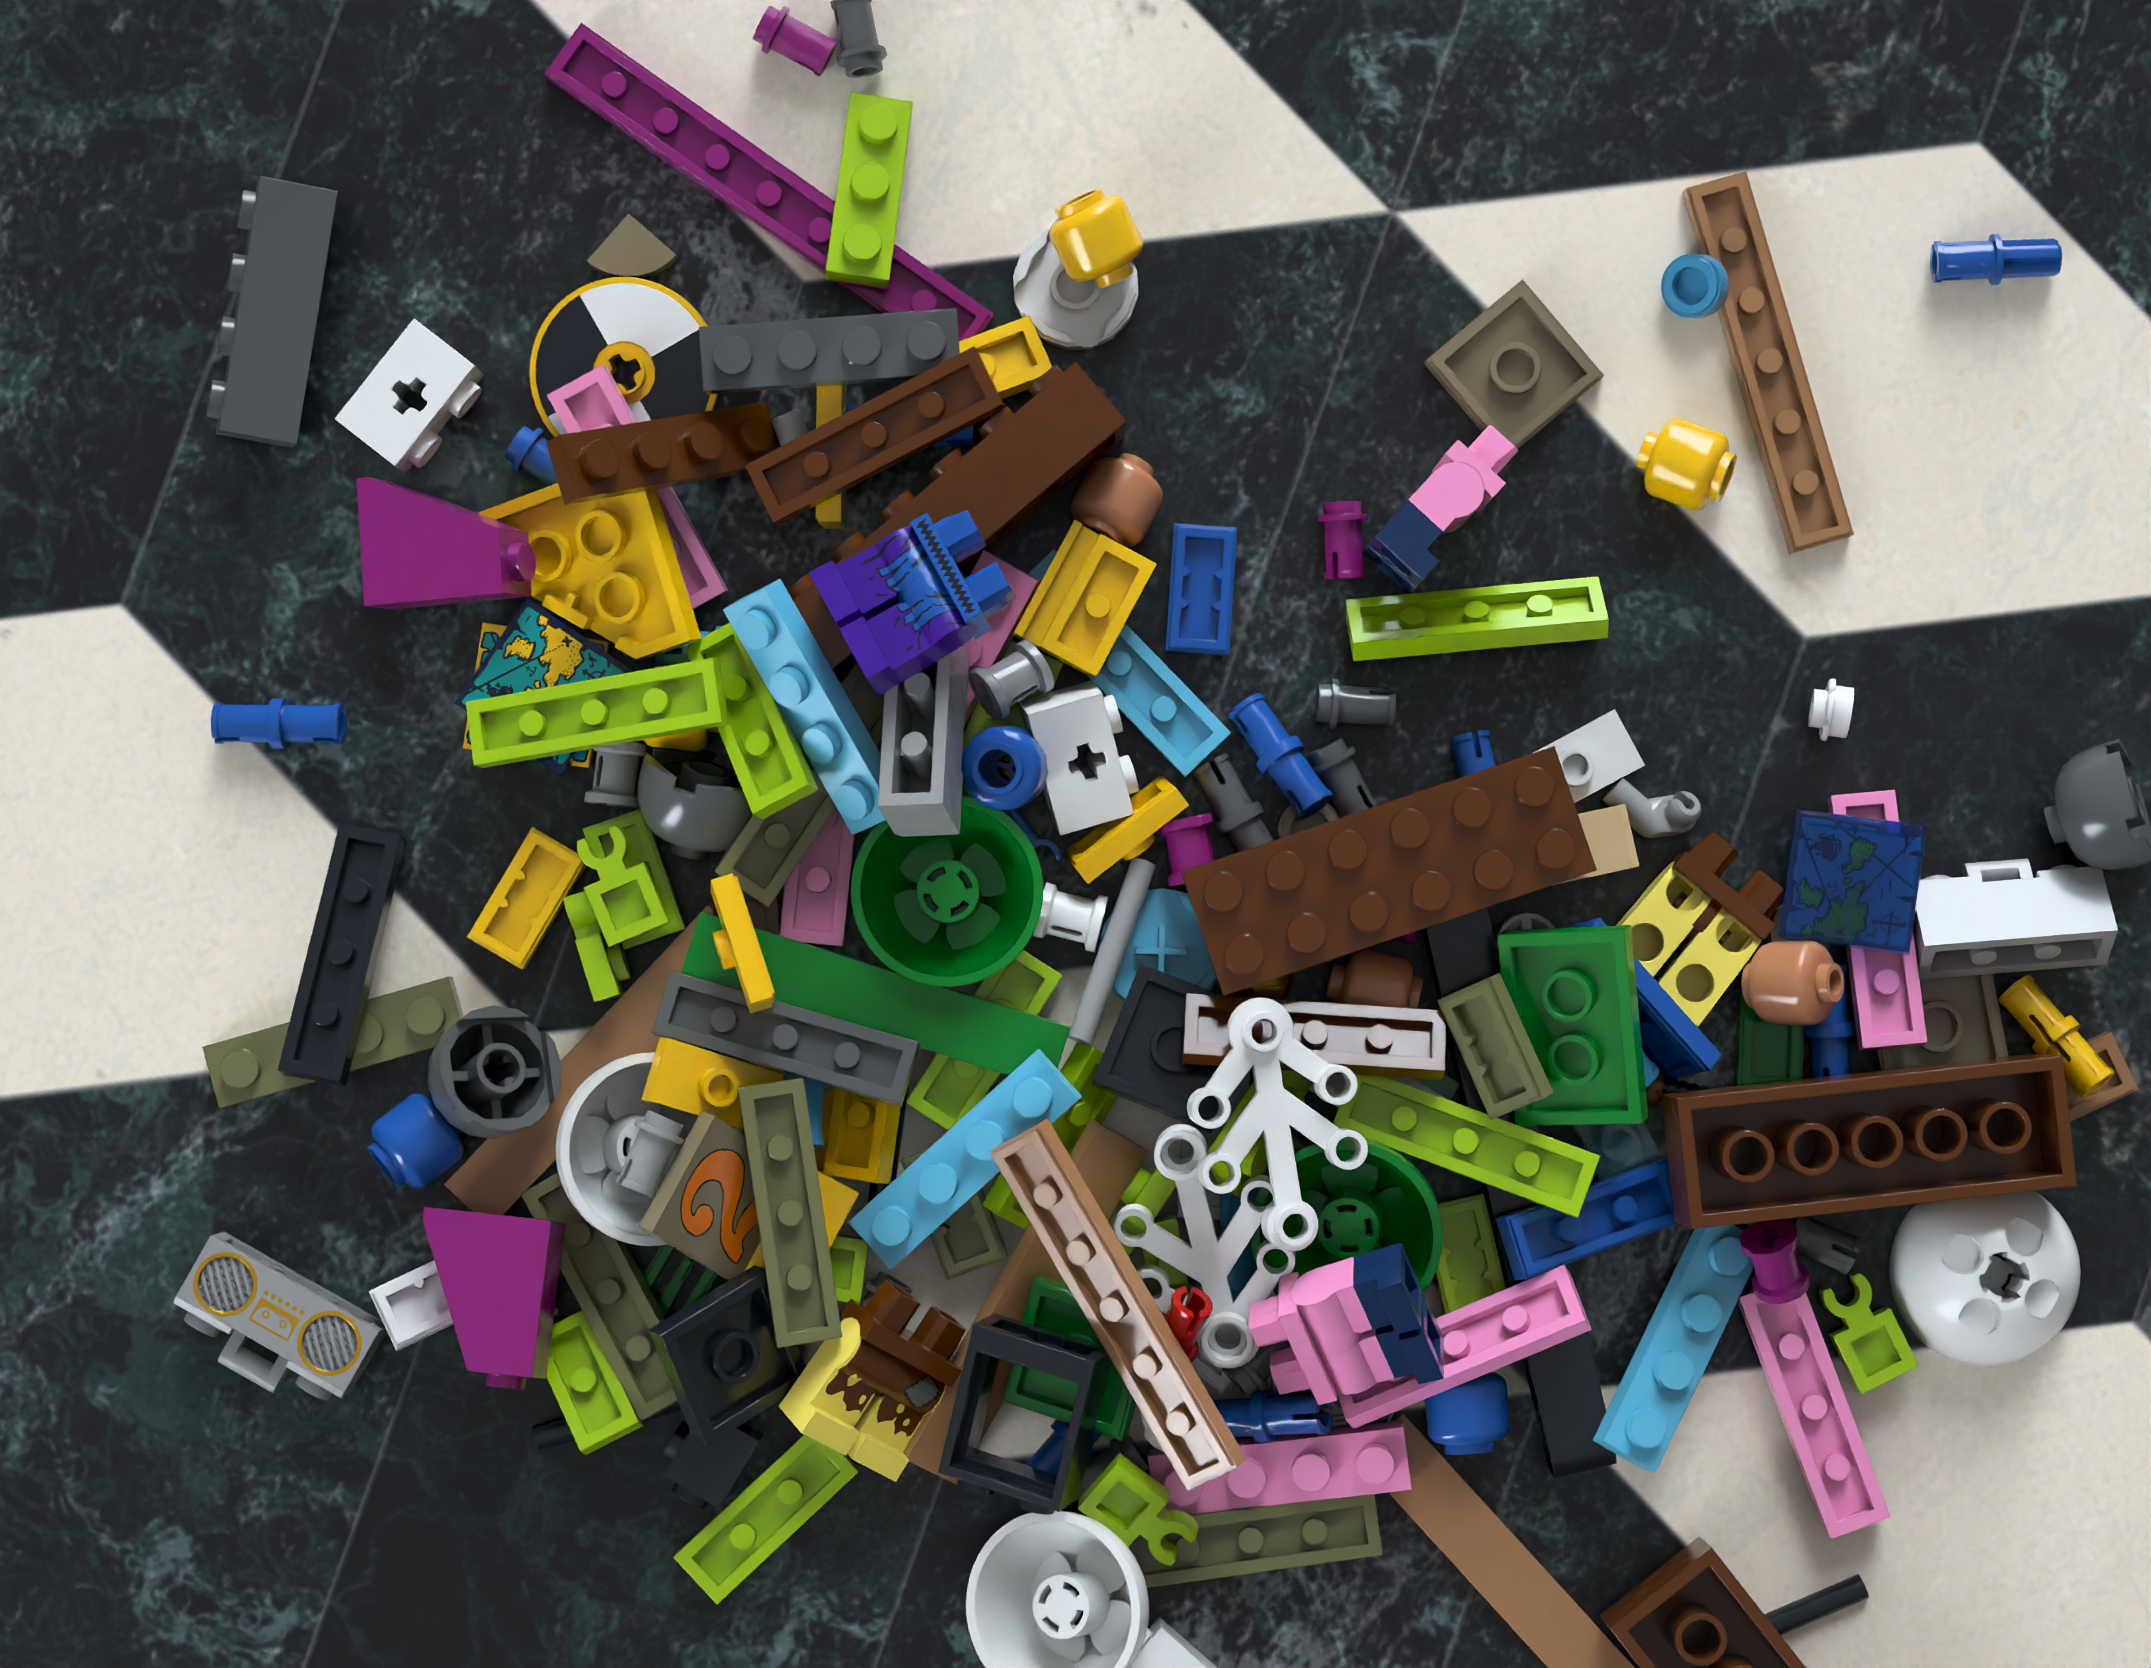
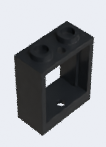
(1043, 1351)

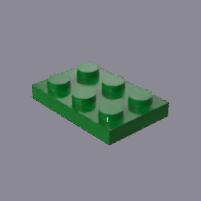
(1582, 1020)

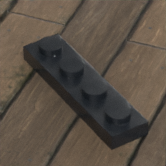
(342, 955)

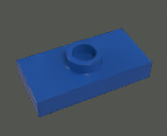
(1201, 589)

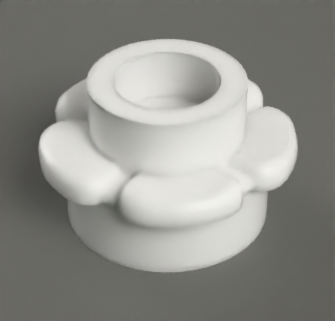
(1831, 710)

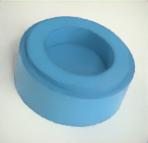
(1694, 286)

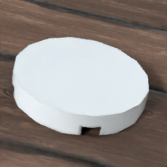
(1069, 311)

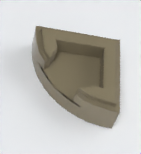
(631, 252)

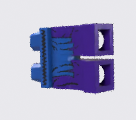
(907, 599)

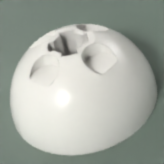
(592, 1147)
(1952, 1282)
(1027, 1602)

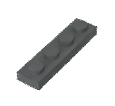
(826, 350)
(787, 1039)

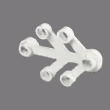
(1273, 1112)
(1207, 1257)

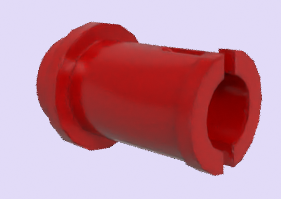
(1188, 1319)

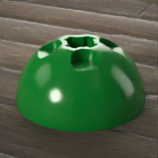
(927, 941)
(1382, 1188)

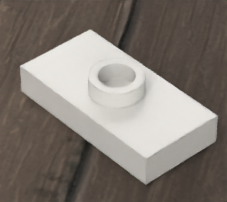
(1596, 755)
(412, 1305)

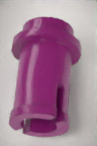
(794, 40)
(1343, 539)

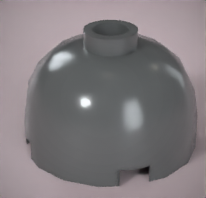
(691, 801)
(2101, 810)
(494, 1072)

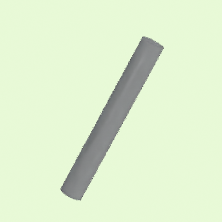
(1111, 951)

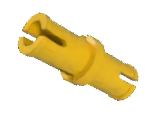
(2056, 1035)

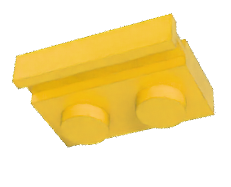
(1084, 599)
(857, 1137)

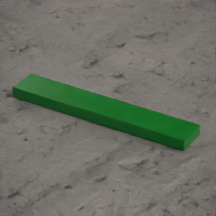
(886, 1001)

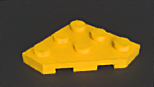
(607, 567)

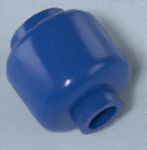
(984, 764)
(415, 1143)
(1470, 1415)

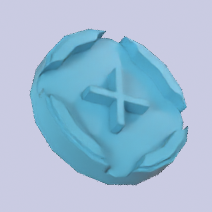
(1166, 940)

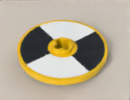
(630, 321)

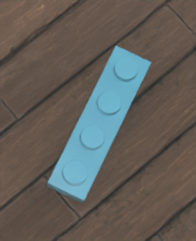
(1155, 698)
(811, 701)
(961, 1160)
(1676, 1347)

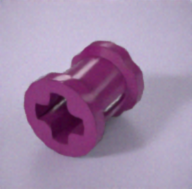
(1187, 845)
(1777, 1269)

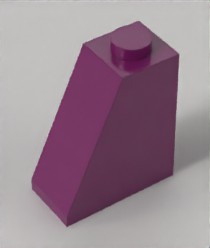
(434, 551)
(498, 1289)

